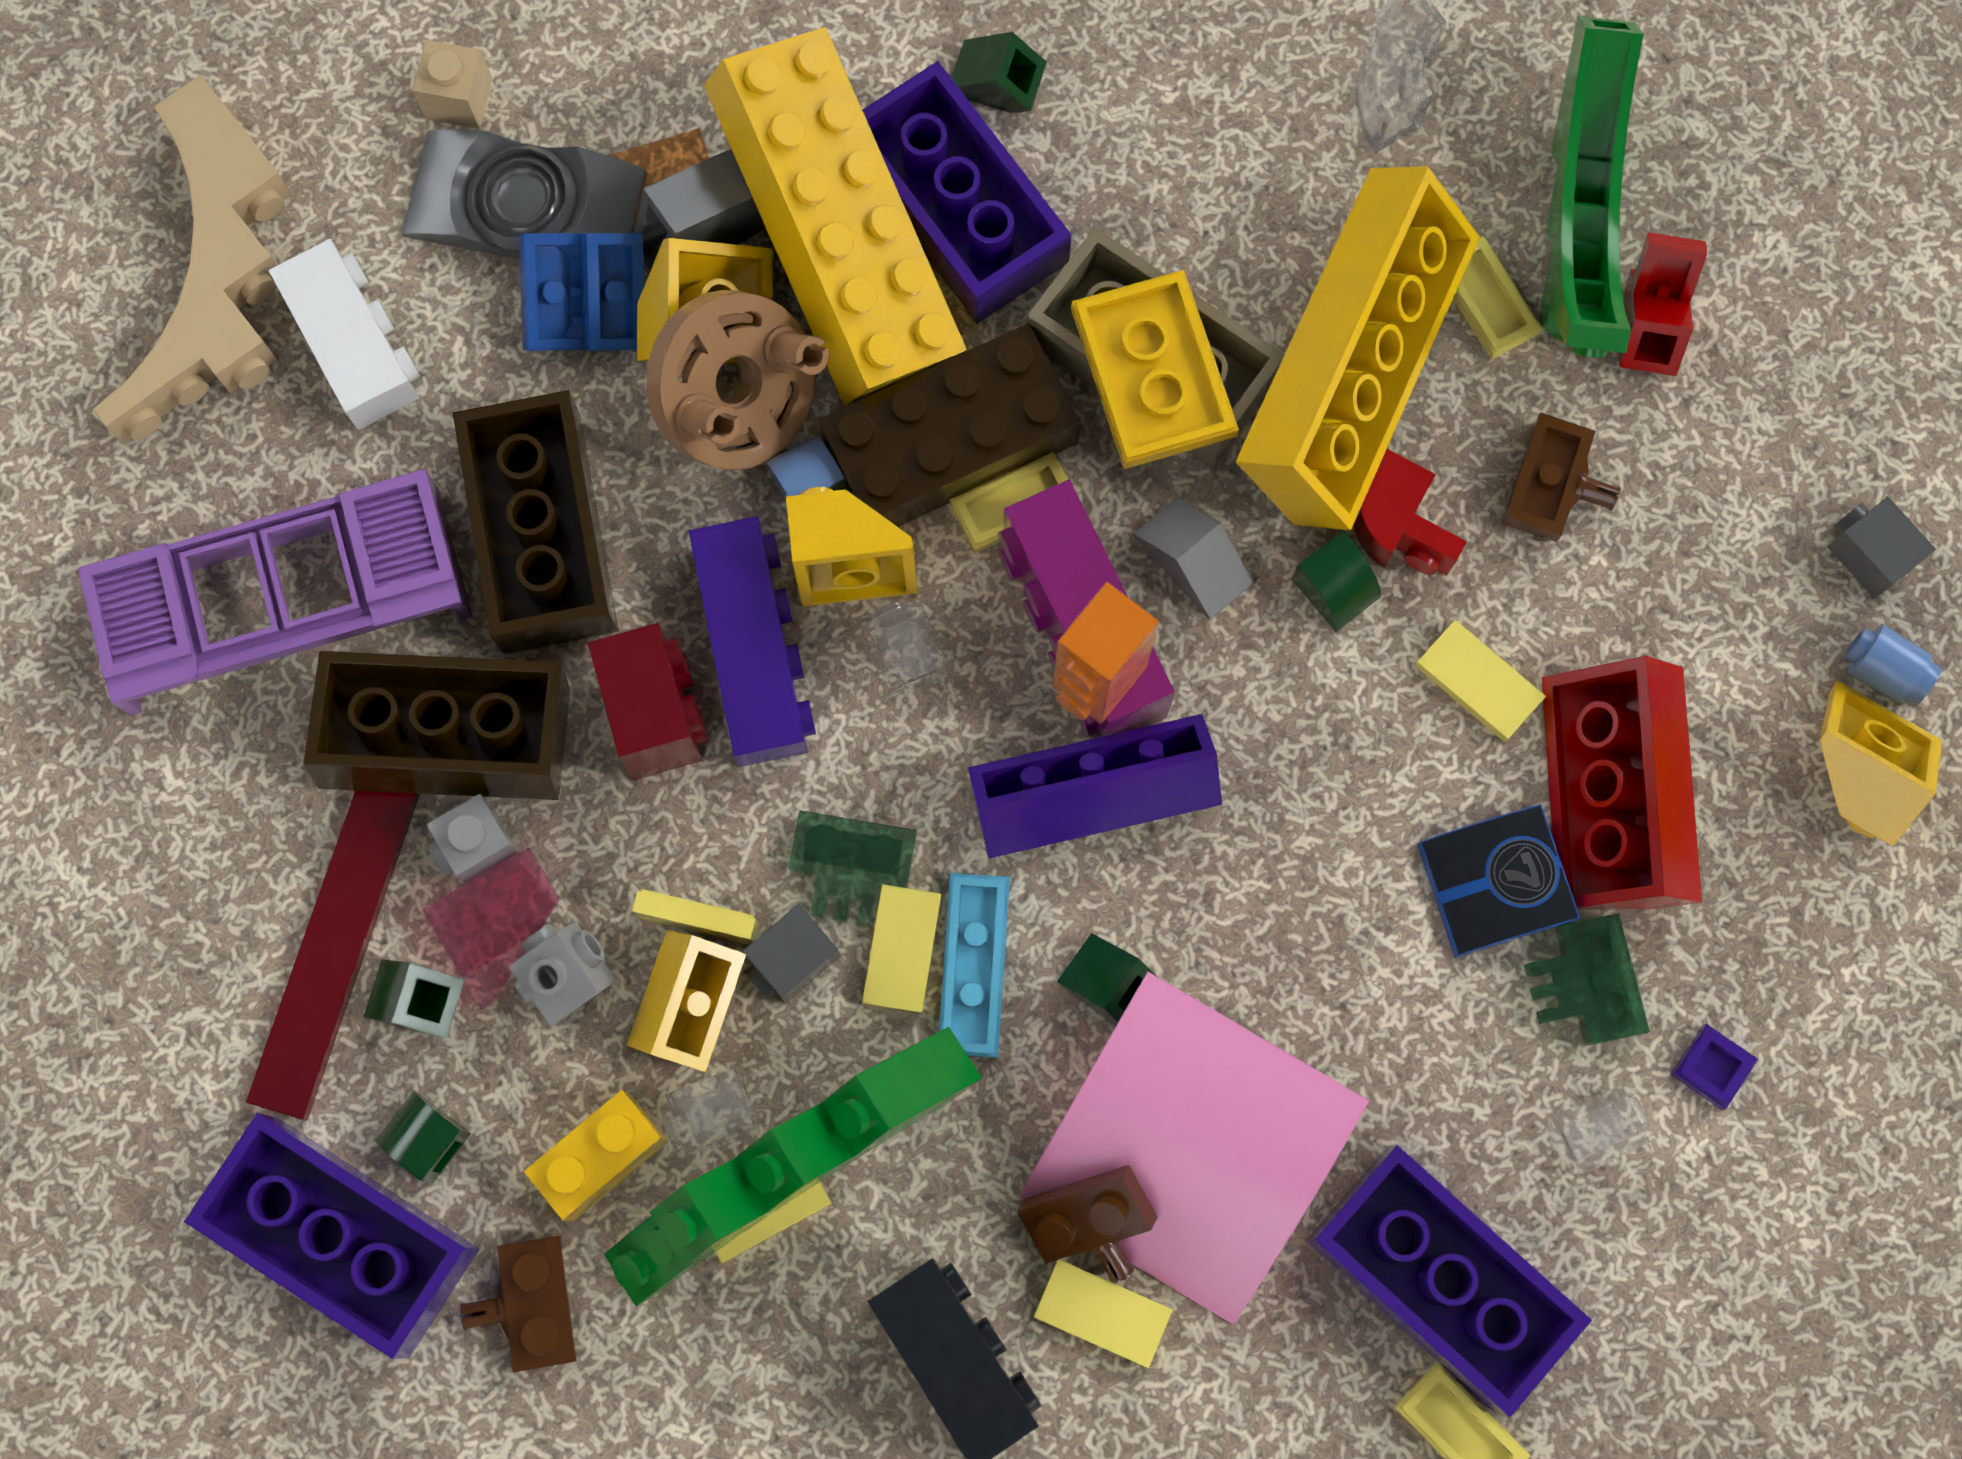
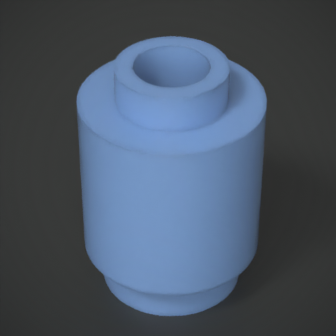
(1892, 665)

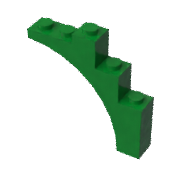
(1583, 277)
(789, 1162)

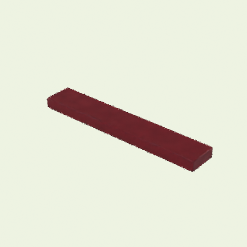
(332, 952)

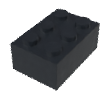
(956, 1361)

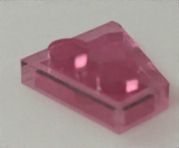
(490, 919)

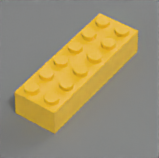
(833, 213)
(1359, 348)

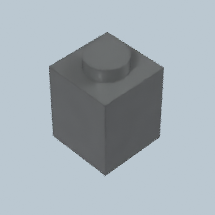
(1879, 545)
(789, 955)

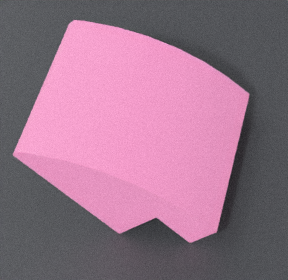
(1216, 1132)

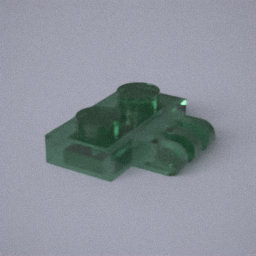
(850, 860)
(1592, 982)

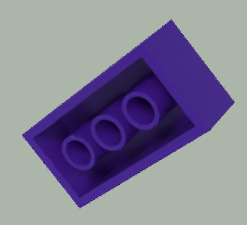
(965, 194)
(332, 1236)
(1448, 1281)

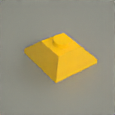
(692, 269)
(846, 549)
(1877, 764)

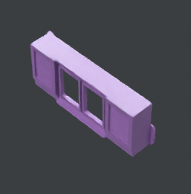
(392, 555)

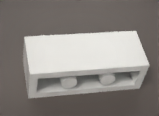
(347, 333)

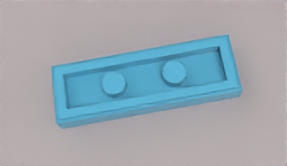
(975, 961)

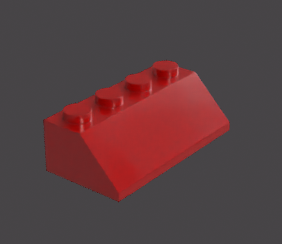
(1622, 784)

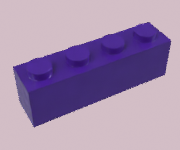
(749, 641)
(1096, 785)

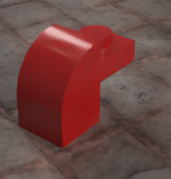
(1659, 303)
(1390, 521)

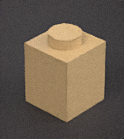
(452, 84)

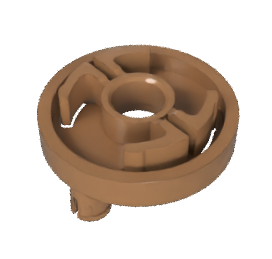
(776, 379)

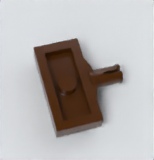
(1554, 479)
(1090, 1219)
(530, 1305)

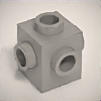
(561, 970)

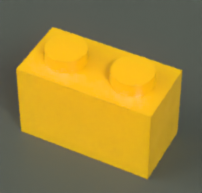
(686, 1000)
(596, 1156)

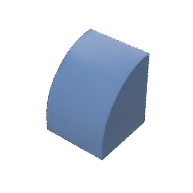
(805, 467)

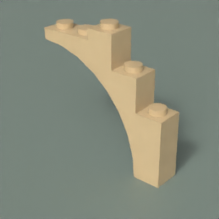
(227, 269)

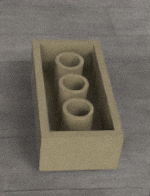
(1103, 264)

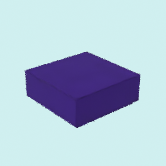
(1714, 1067)

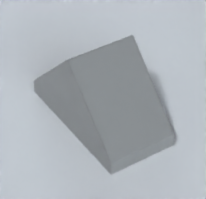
(1196, 555)

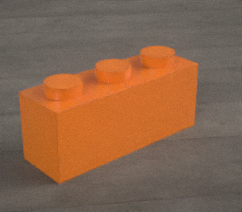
(1103, 654)

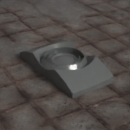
(486, 189)

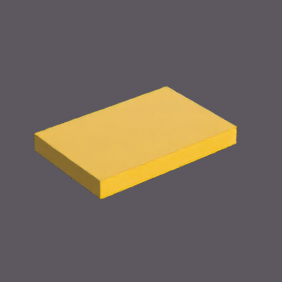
(1154, 369)

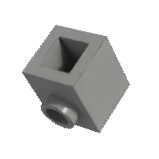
(470, 840)

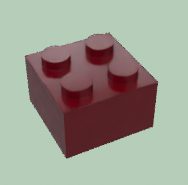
(646, 702)

